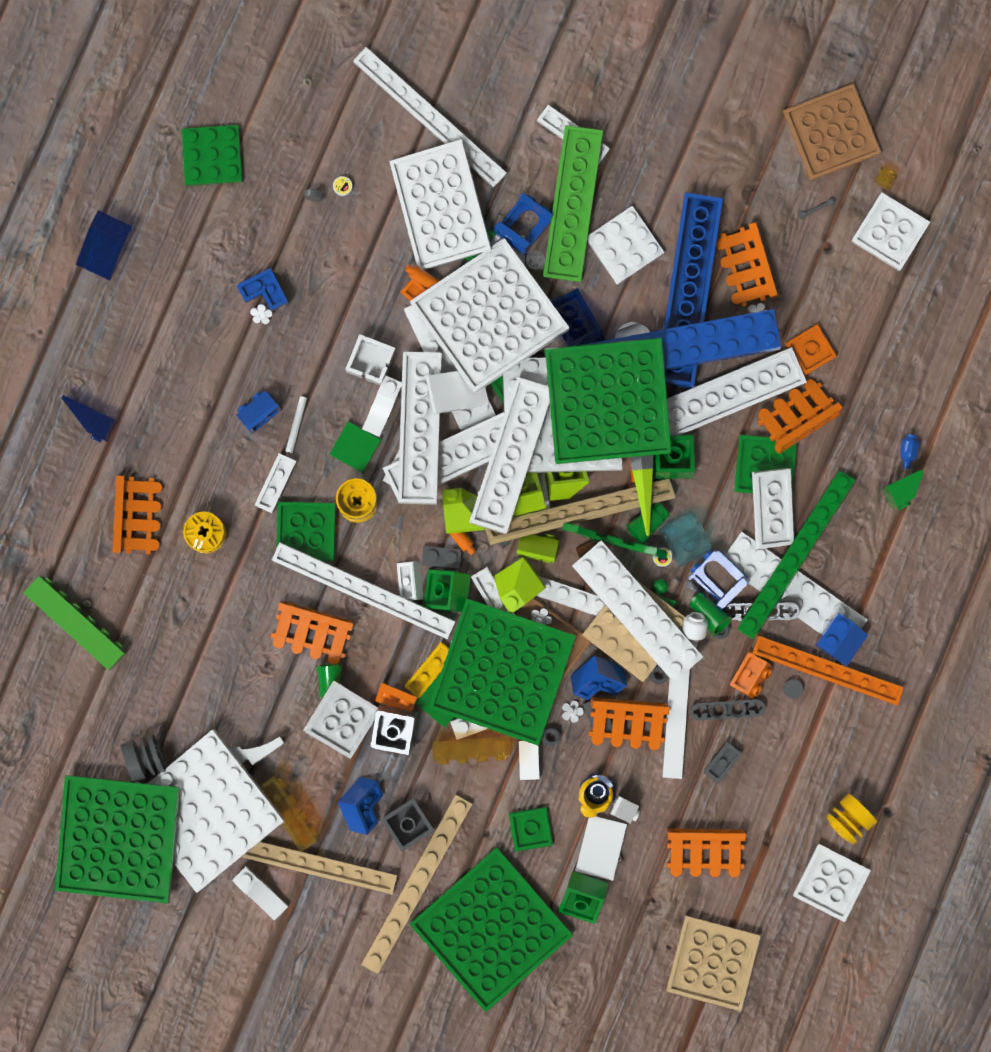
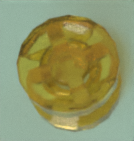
(886, 178)

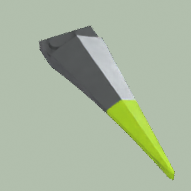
(643, 473)

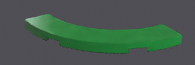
(614, 541)

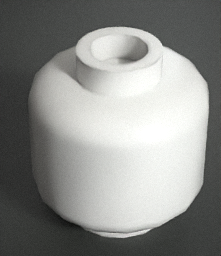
(695, 626)

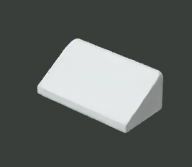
(410, 580)
(528, 761)

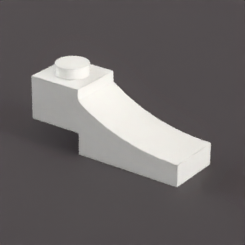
(382, 406)
(256, 754)
(260, 893)

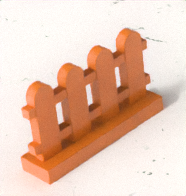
(751, 274)
(799, 430)
(135, 524)
(322, 629)
(619, 716)
(696, 837)

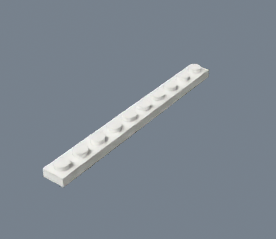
(427, 115)
(363, 590)
(574, 598)

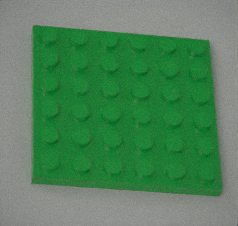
(608, 400)
(502, 672)
(117, 839)
(491, 929)

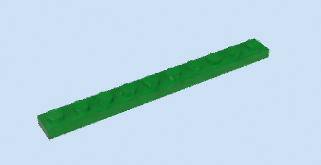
(796, 555)

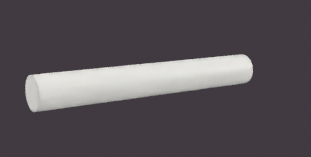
(296, 424)

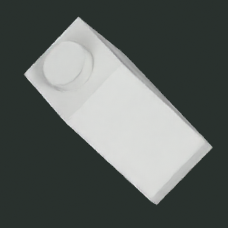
(624, 810)

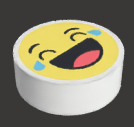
(342, 186)
(663, 562)

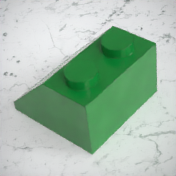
(678, 463)
(903, 491)
(446, 590)
(583, 897)

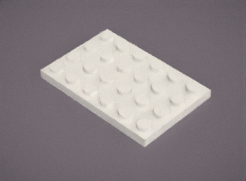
(440, 205)

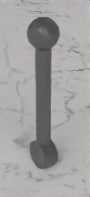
(802, 215)

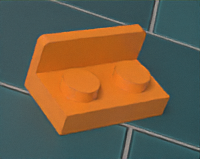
(751, 675)
(395, 698)

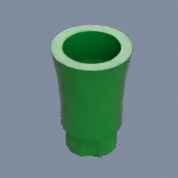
(637, 528)
(717, 618)
(326, 676)

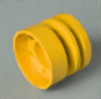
(352, 490)
(215, 537)
(851, 819)

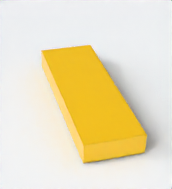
(428, 671)

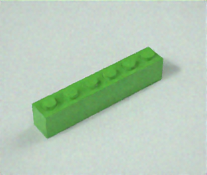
(76, 624)

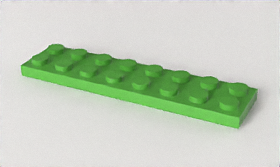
(573, 203)

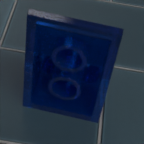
(104, 245)
(579, 318)

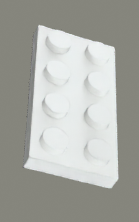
(773, 508)

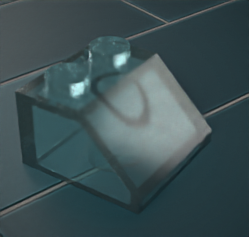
(685, 538)

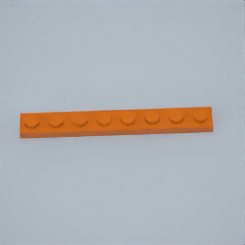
(827, 670)

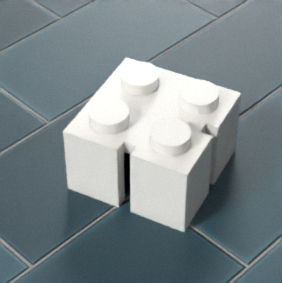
(370, 359)

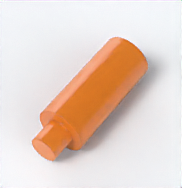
(421, 276)
(464, 542)

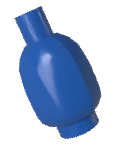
(909, 450)

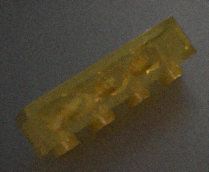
(471, 748)
(295, 820)

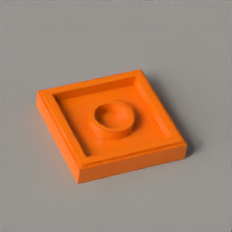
(811, 349)

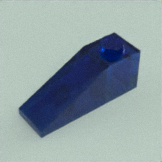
(94, 422)

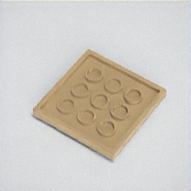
(620, 645)
(713, 963)

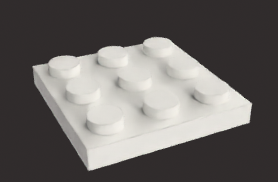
(890, 231)
(624, 245)
(341, 719)
(831, 882)

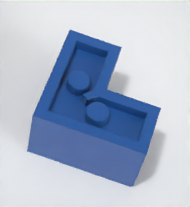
(265, 285)
(596, 676)
(358, 805)

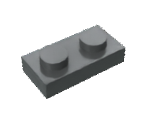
(441, 557)
(722, 762)

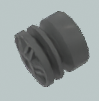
(140, 758)

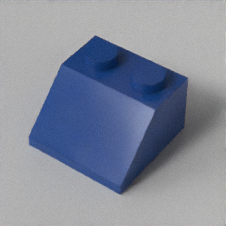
(258, 411)
(841, 639)

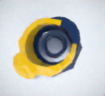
(596, 794)

